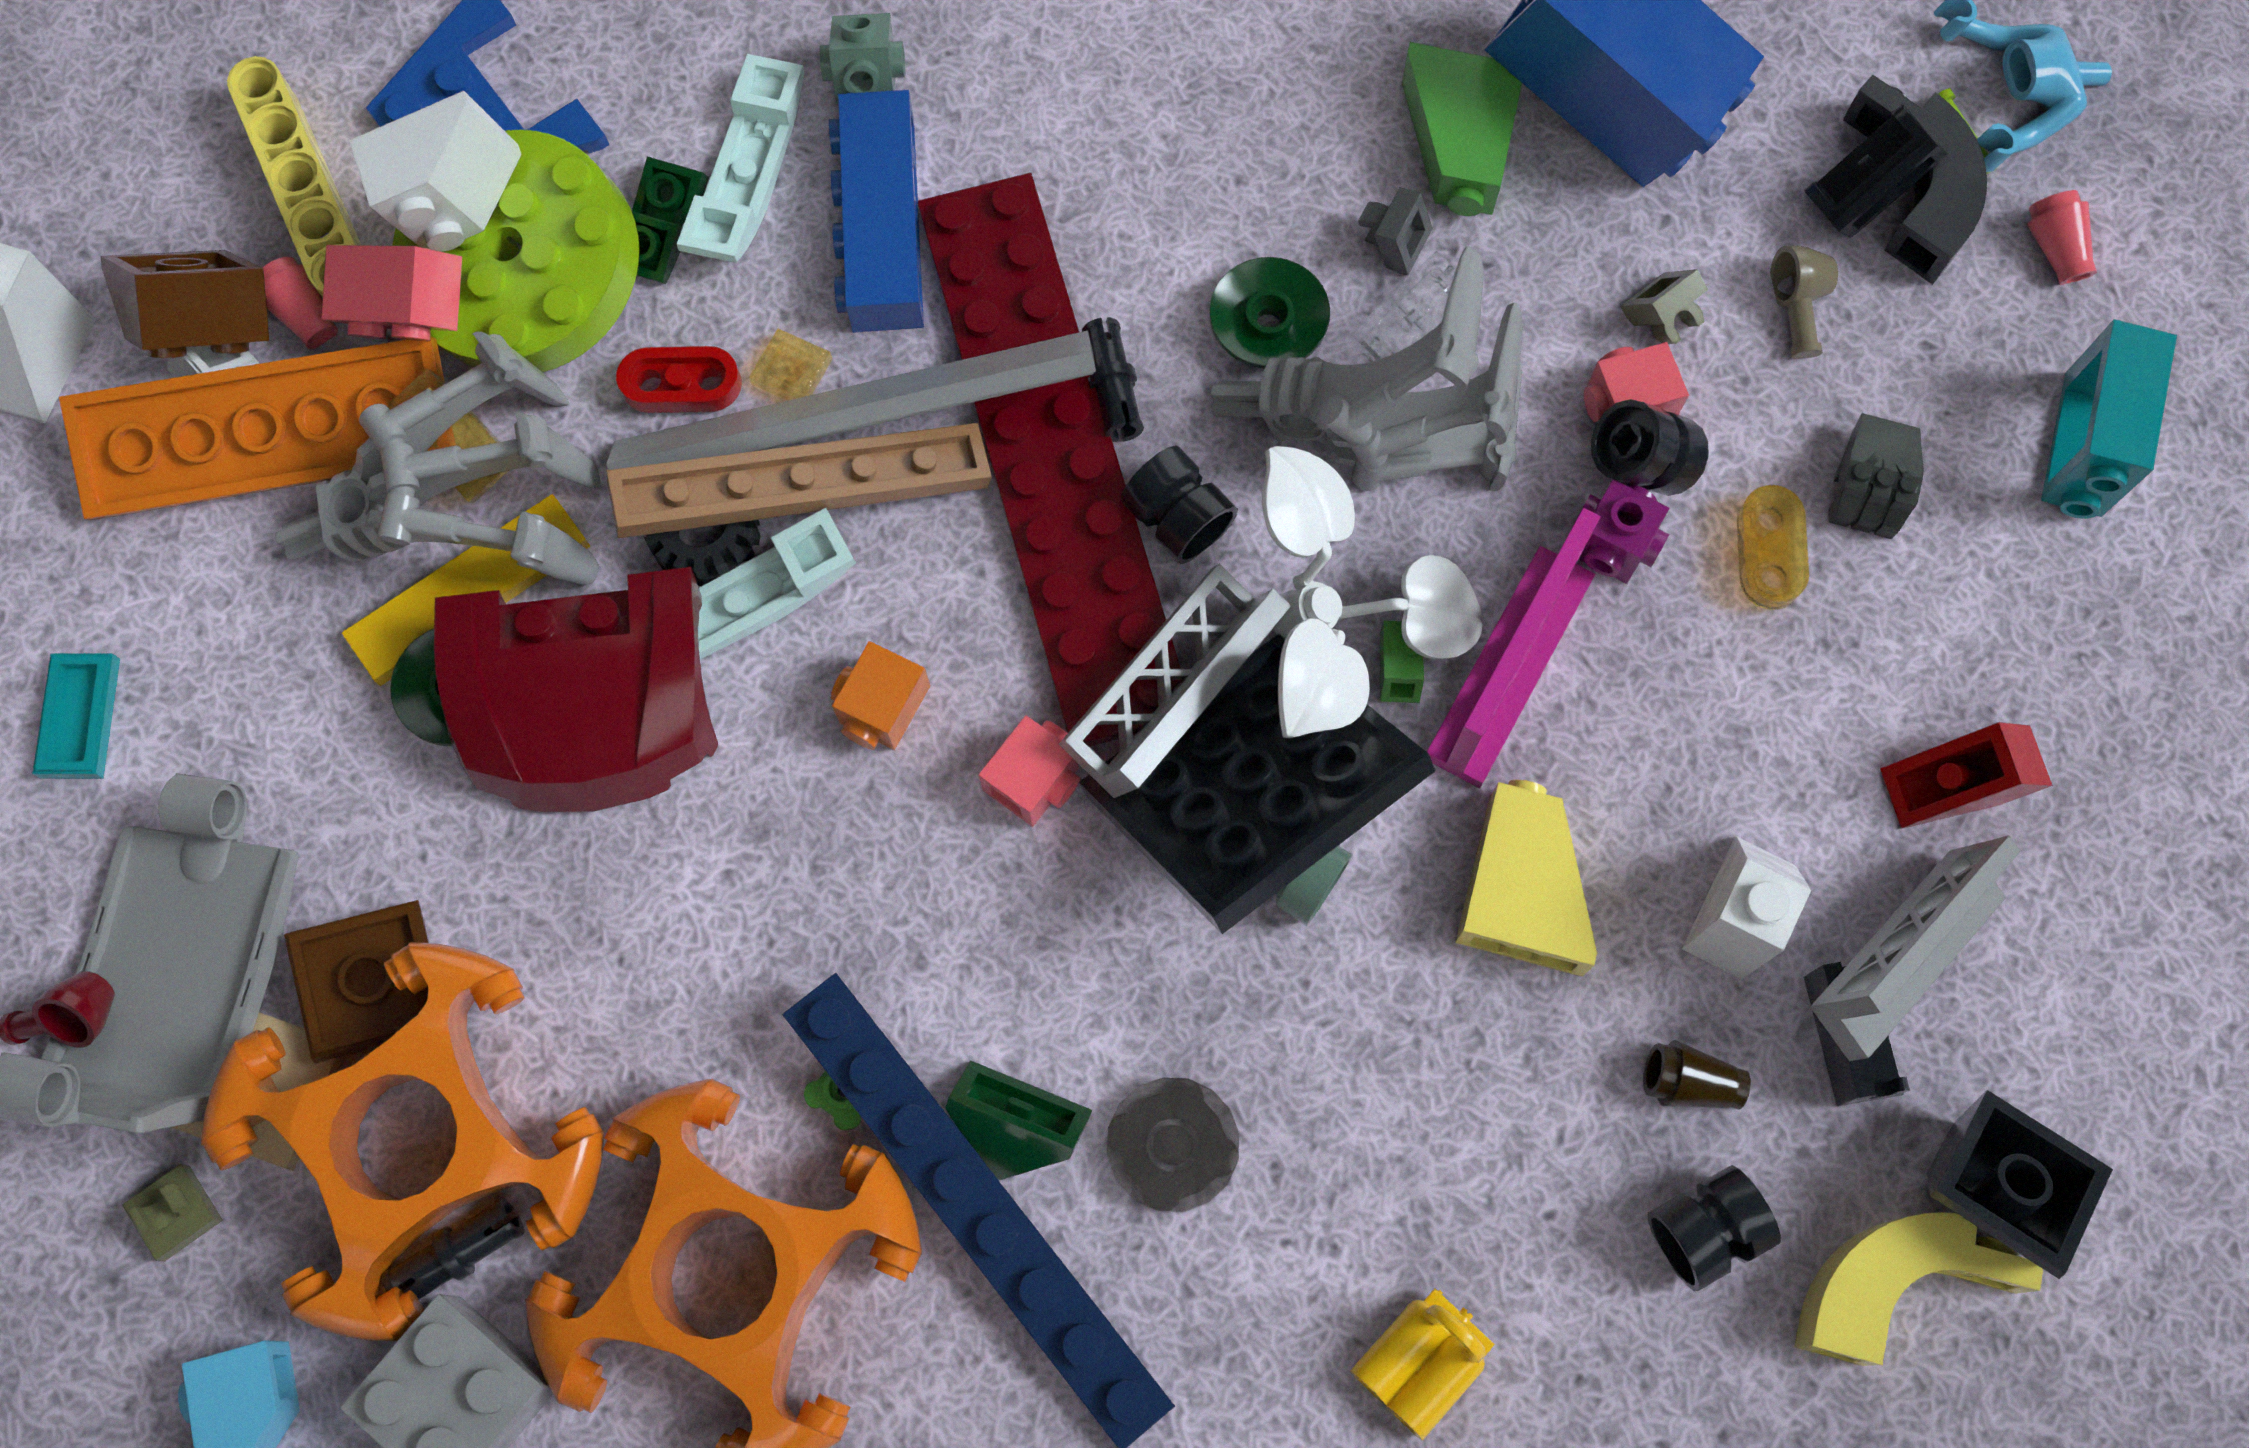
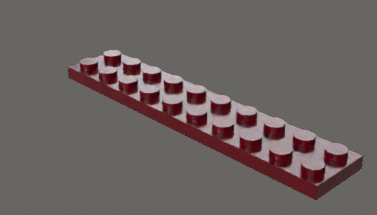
(1048, 450)

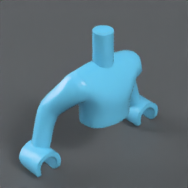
(2035, 67)

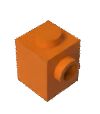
(878, 697)

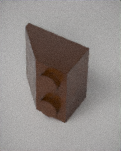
(188, 301)

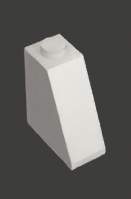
(38, 334)
(1748, 910)

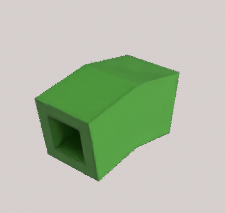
(1399, 667)

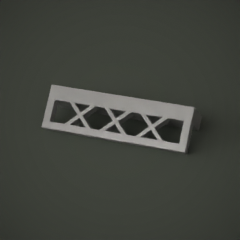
(1193, 693)
(1914, 947)

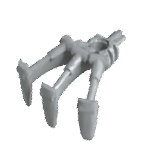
(1371, 417)
(378, 500)

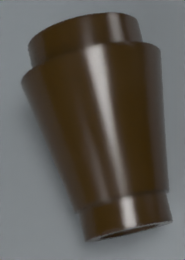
(1692, 1078)

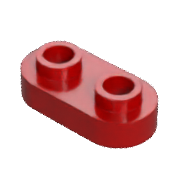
(681, 379)

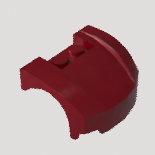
(575, 693)

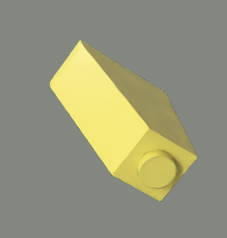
(1527, 884)

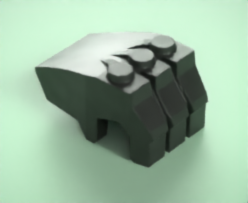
(1878, 477)

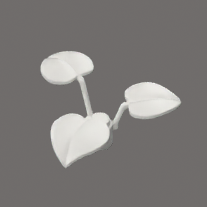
(1319, 677)

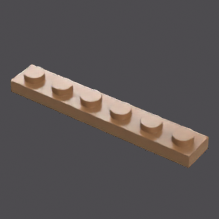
(797, 479)

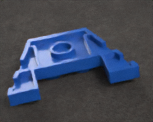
(444, 69)

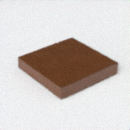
(343, 981)

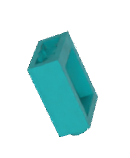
(2109, 419)

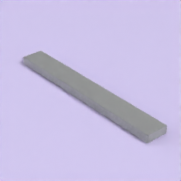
(863, 404)

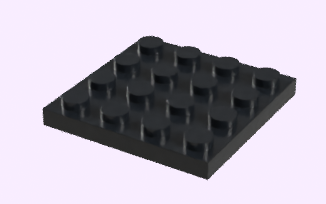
(1250, 811)

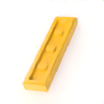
(392, 627)

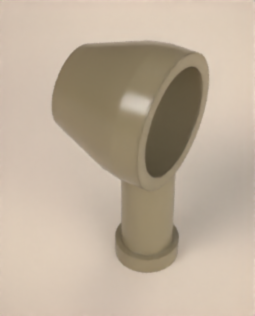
(1813, 278)

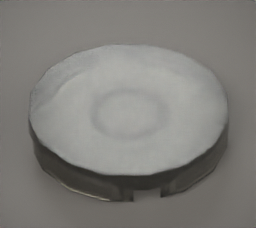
(1173, 1145)

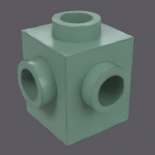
(862, 54)

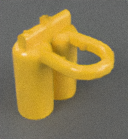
(1424, 1362)

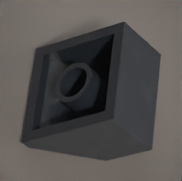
(2018, 1182)

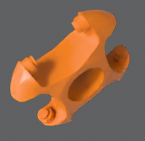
(324, 1126)
(685, 1199)

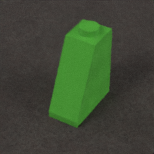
(1463, 123)

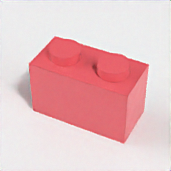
(391, 289)

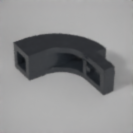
(1946, 197)

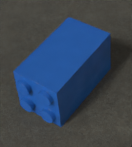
(1631, 74)

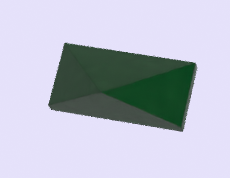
(1014, 1122)

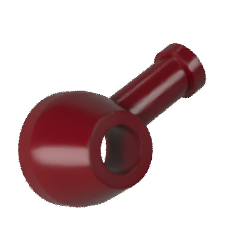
(67, 1012)

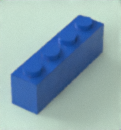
(878, 212)

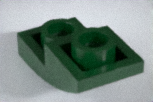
(660, 213)

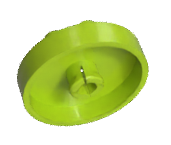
(572, 263)

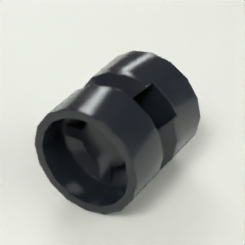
(1649, 447)
(1171, 495)
(1718, 1225)

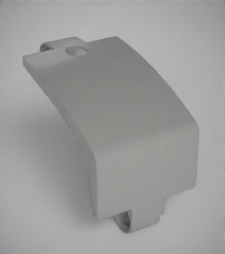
(189, 951)

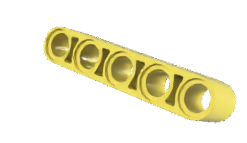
(291, 163)

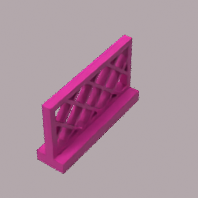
(1514, 658)

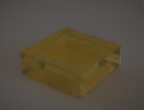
(790, 366)

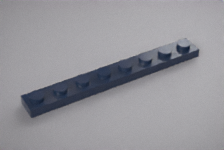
(979, 1212)

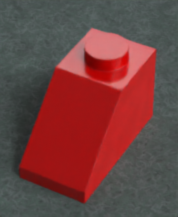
(1966, 774)

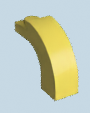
(1861, 1282)

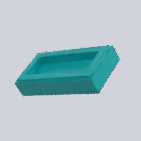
(76, 716)

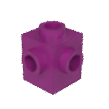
(1625, 531)

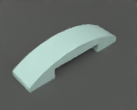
(748, 163)
(773, 583)

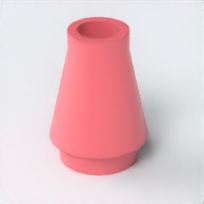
(2064, 235)
(296, 302)

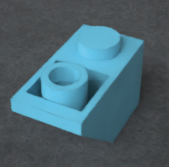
(240, 1396)

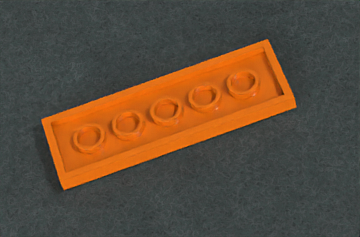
(232, 427)

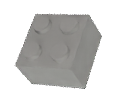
(449, 1384)

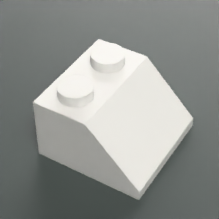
(437, 171)

